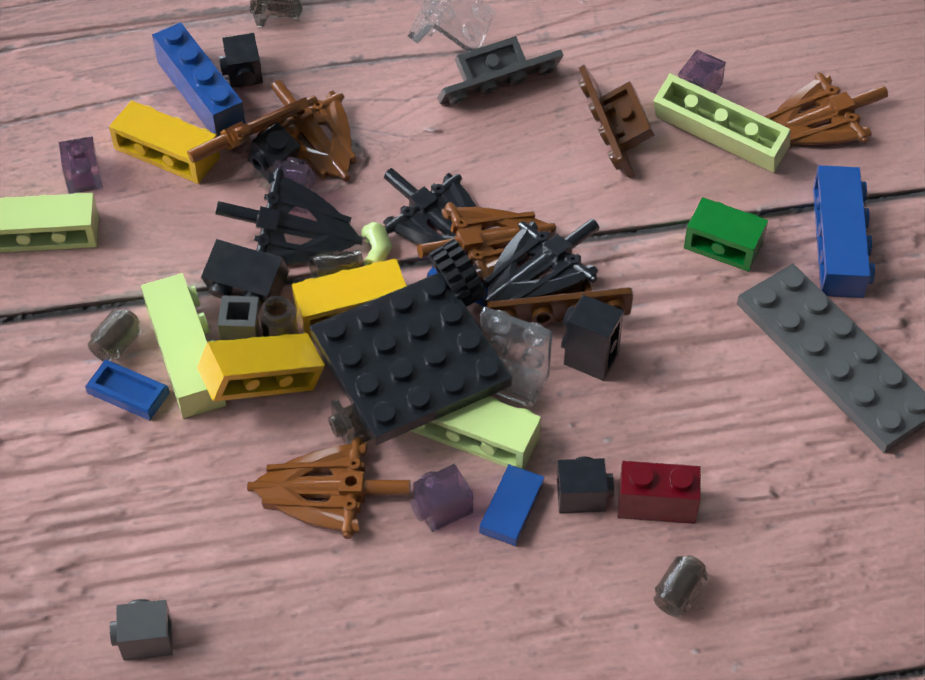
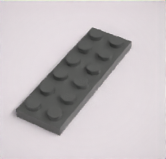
(837, 356)

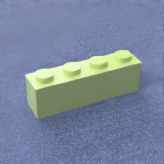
(722, 122)
(48, 222)
(181, 340)
(488, 431)

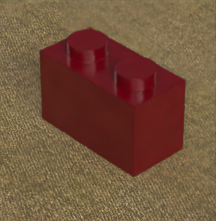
(659, 492)

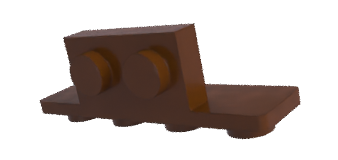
(621, 118)
(554, 307)

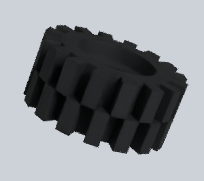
(458, 272)

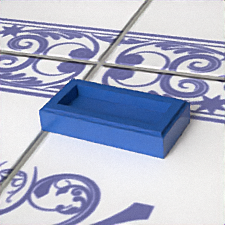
(127, 389)
(511, 505)

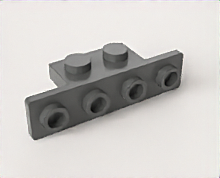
(494, 65)

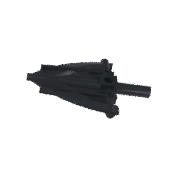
(426, 207)
(328, 233)
(547, 254)

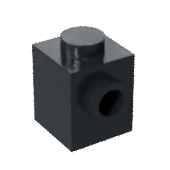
(241, 60)
(271, 146)
(583, 485)

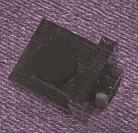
(280, 8)
(346, 423)

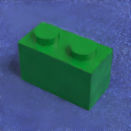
(725, 234)

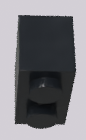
(243, 272)
(592, 336)

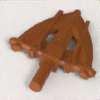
(832, 107)
(239, 133)
(327, 156)
(479, 243)
(289, 482)

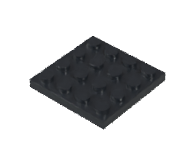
(410, 358)

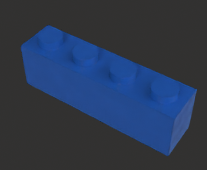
(197, 79)
(842, 232)

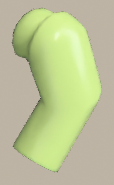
(379, 240)

